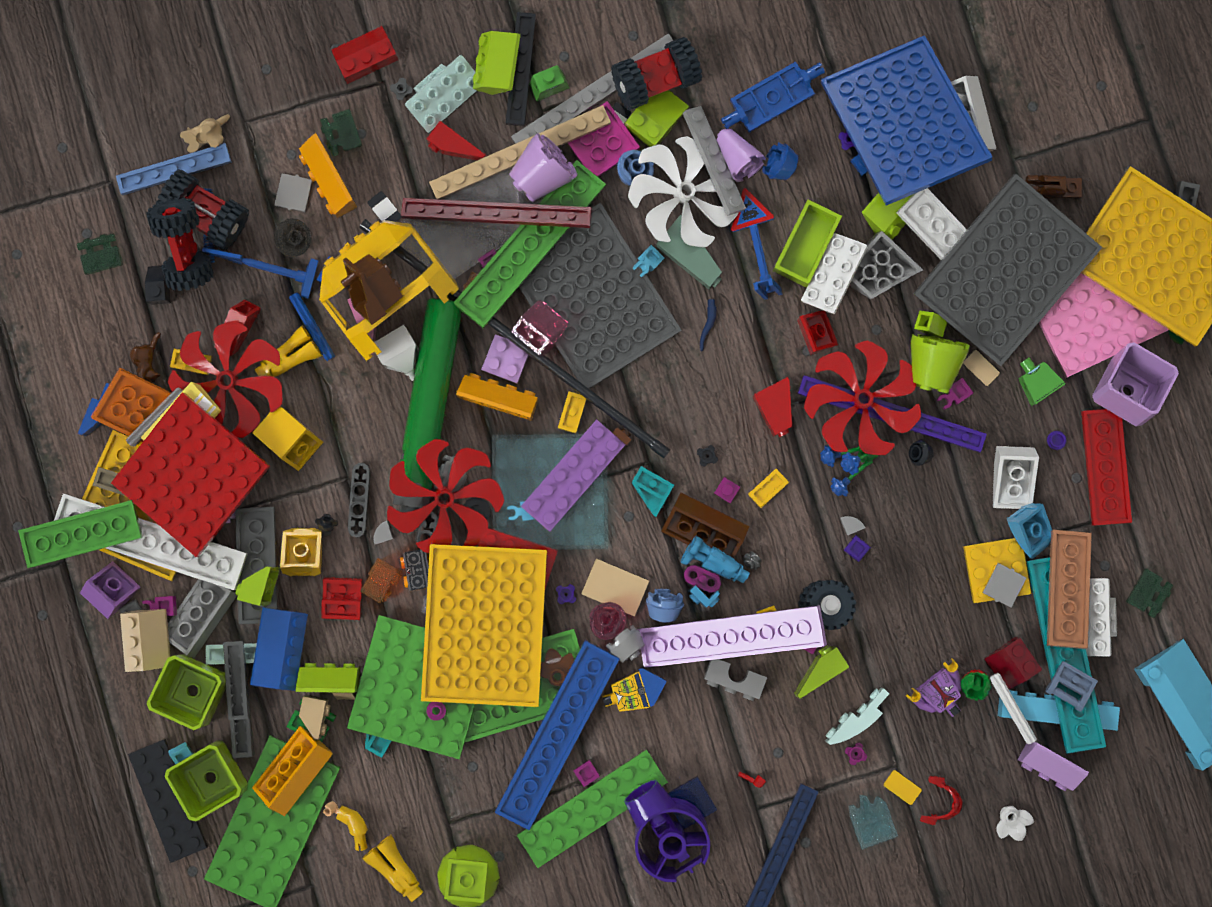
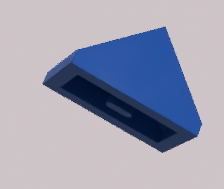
(653, 685)

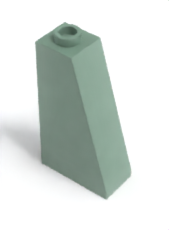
(690, 258)

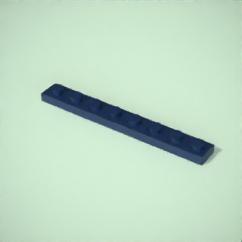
(782, 847)

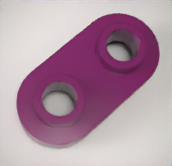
(702, 578)

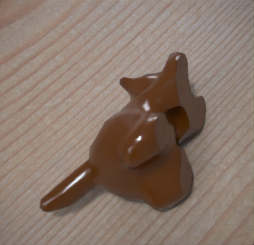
(143, 358)

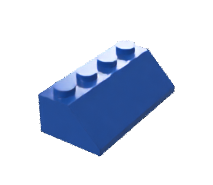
(279, 649)

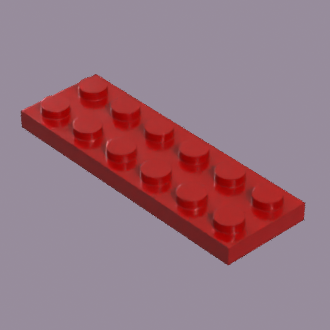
(1106, 467)

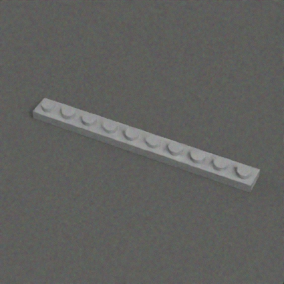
(584, 99)

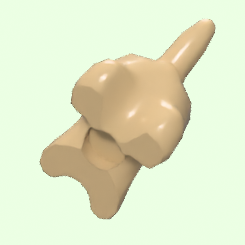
(207, 132)

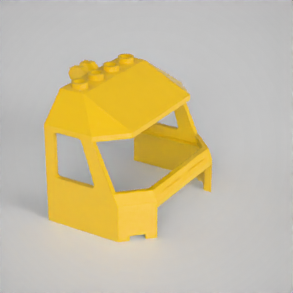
(378, 243)

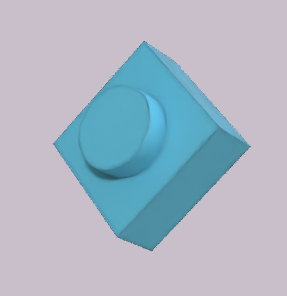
(180, 752)

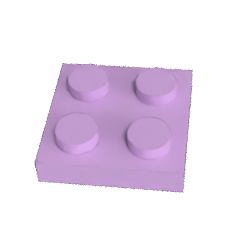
(505, 359)

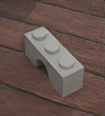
(750, 686)

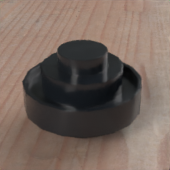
(479, 505)

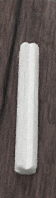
(1013, 708)

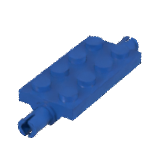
(772, 96)

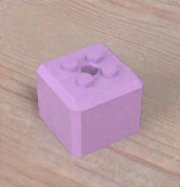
(1146, 377)

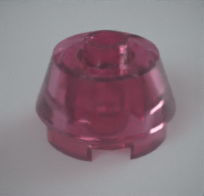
(607, 620)

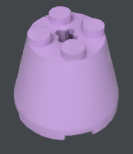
(541, 168)

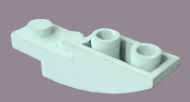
(852, 725)

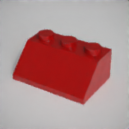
(364, 54)

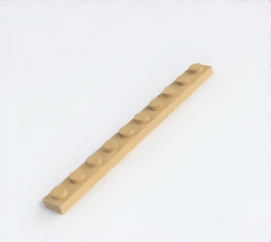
(509, 156)

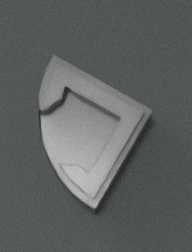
(851, 524)
(382, 533)

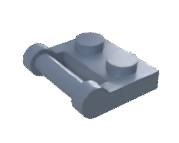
(1076, 681)

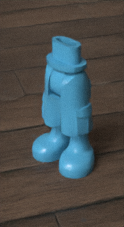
(714, 560)

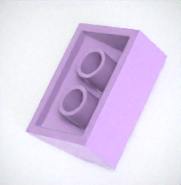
(1052, 766)

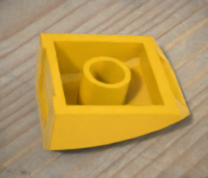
(301, 552)

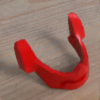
(956, 805)

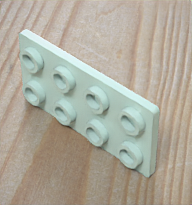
(441, 93)

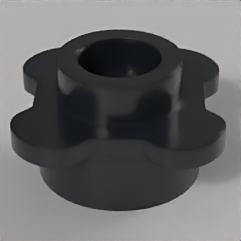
(710, 451)
(326, 523)

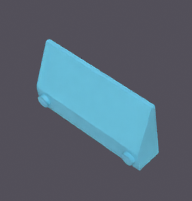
(1185, 697)

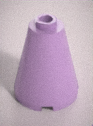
(739, 155)

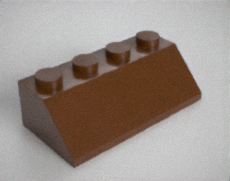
(715, 528)

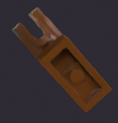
(1056, 186)

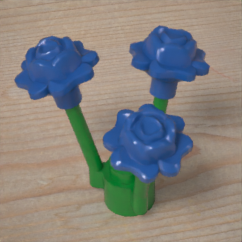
(849, 464)

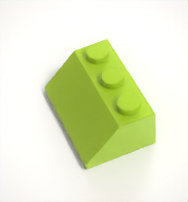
(496, 62)
(884, 217)
(259, 587)
(328, 678)

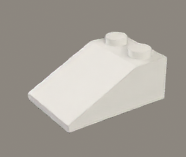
(1014, 476)

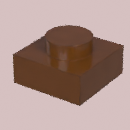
(623, 435)

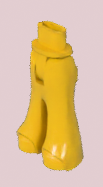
(307, 352)
(401, 877)

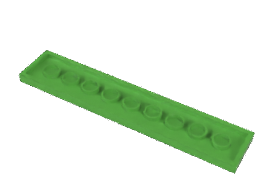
(524, 251)

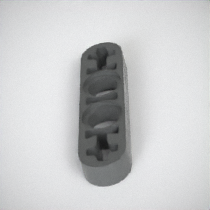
(363, 500)

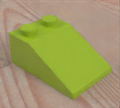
(656, 118)
(823, 668)

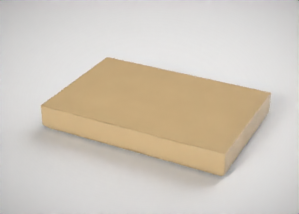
(615, 585)

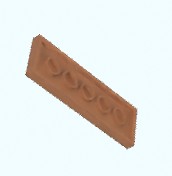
(1069, 589)

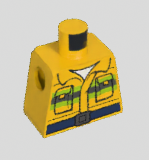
(628, 694)

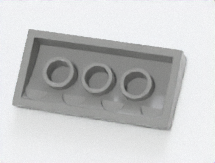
(199, 616)

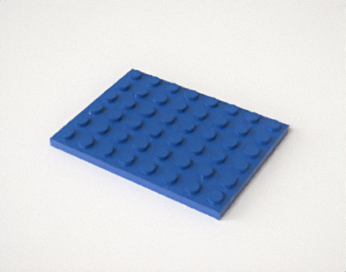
(906, 120)

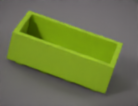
(807, 243)

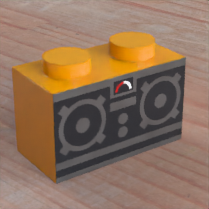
(416, 566)

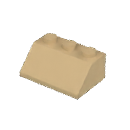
(145, 639)

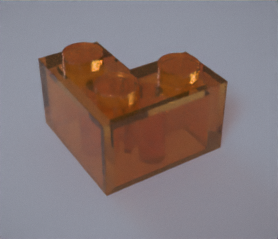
(380, 580)

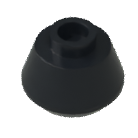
(920, 453)

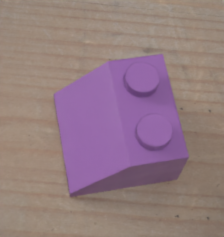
(109, 589)

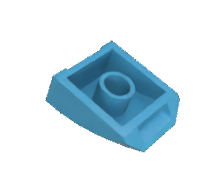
(1031, 528)

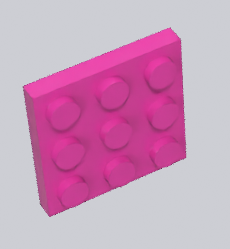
(603, 148)

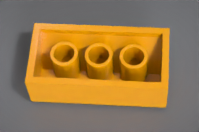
(327, 177)
(497, 397)
(291, 771)

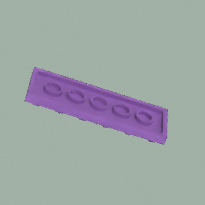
(572, 475)

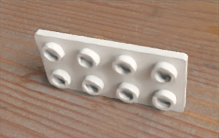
(834, 273)
(1101, 618)

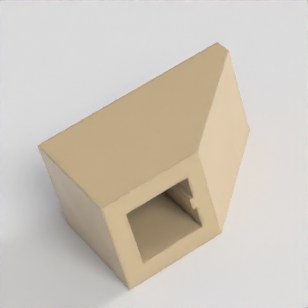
(313, 715)

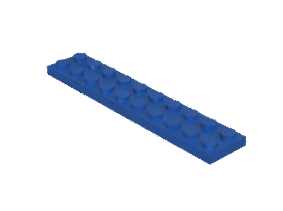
(557, 735)

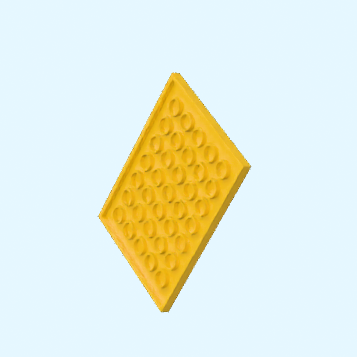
(1155, 255)
(484, 625)

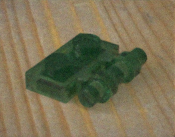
(346, 130)
(102, 259)
(1144, 591)

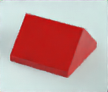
(817, 332)

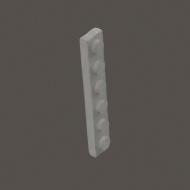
(714, 160)

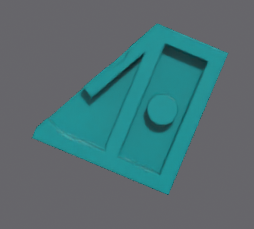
(652, 489)

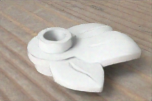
(1015, 825)

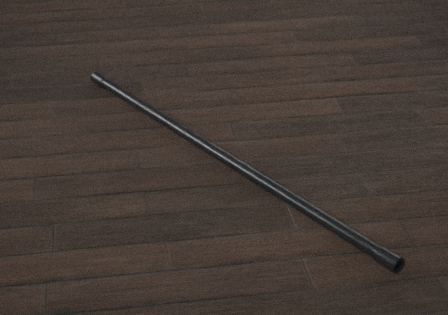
(653, 443)

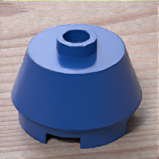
(781, 162)

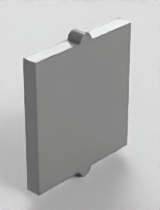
(293, 192)
(1004, 585)

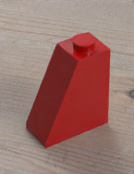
(245, 313)
(775, 407)

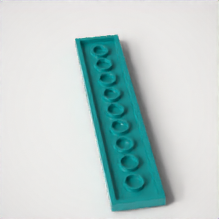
(1079, 729)

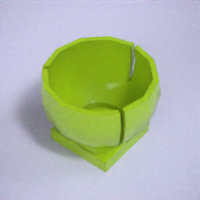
(468, 876)

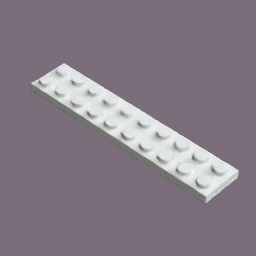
(215, 564)

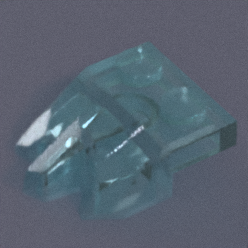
(872, 822)

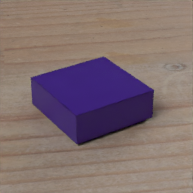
(856, 548)

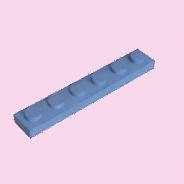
(161, 172)

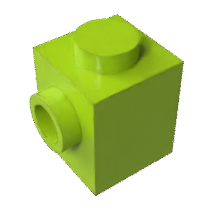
(930, 324)

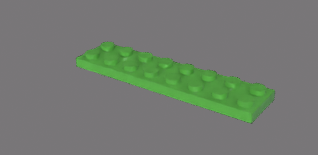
(588, 809)

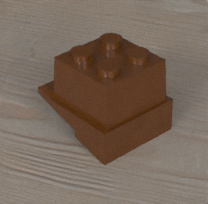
(371, 287)

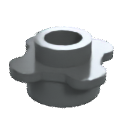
(400, 95)
(752, 560)

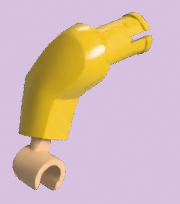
(355, 823)

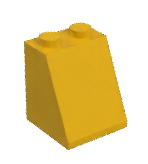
(287, 438)

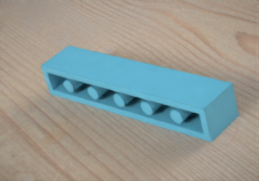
(1045, 709)

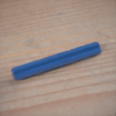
(312, 326)

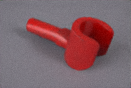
(758, 781)

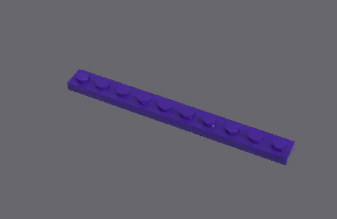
(926, 425)

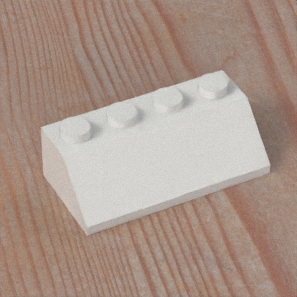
(971, 95)

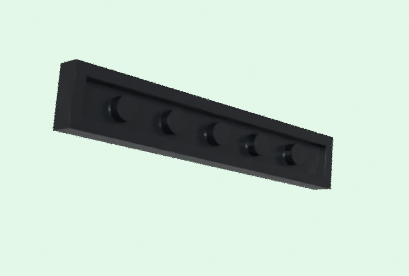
(519, 94)

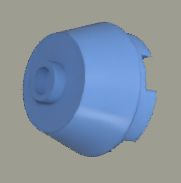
(629, 167)
(664, 605)

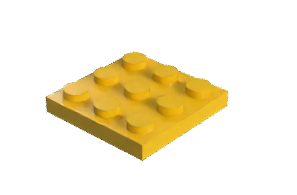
(982, 560)

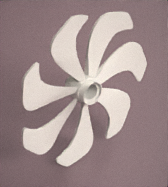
(658, 216)

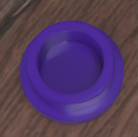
(1056, 440)

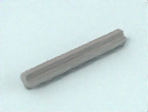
(136, 436)

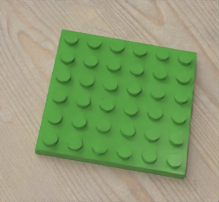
(390, 694)

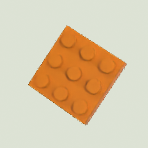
(128, 402)

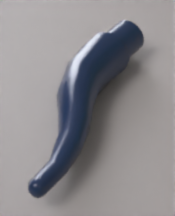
(711, 317)

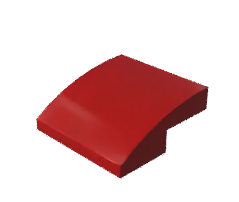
(341, 598)

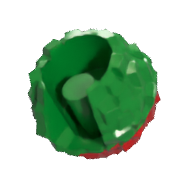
(976, 685)

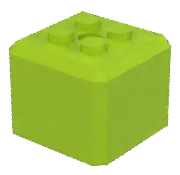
(171, 694)
(193, 790)

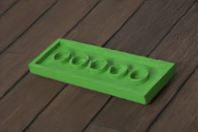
(80, 534)

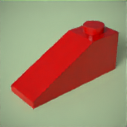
(450, 143)

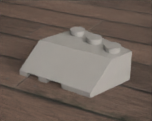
(882, 267)

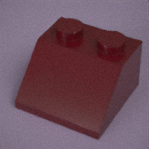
(1013, 662)

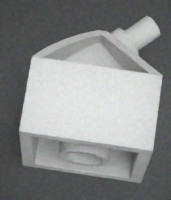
(398, 351)

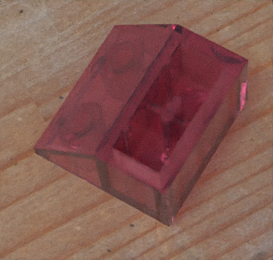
(540, 328)

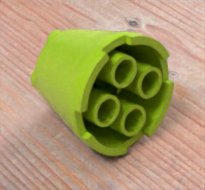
(936, 361)

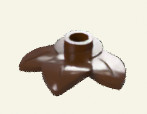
(554, 664)

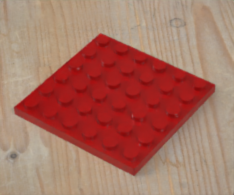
(190, 474)

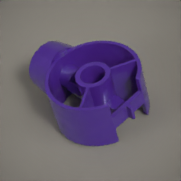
(651, 805)

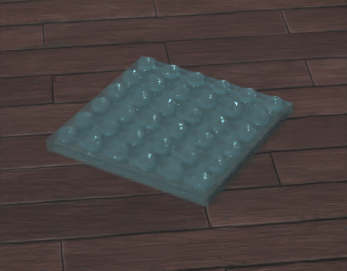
(521, 466)

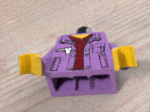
(939, 691)

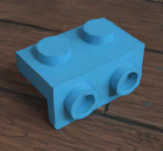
(699, 597)

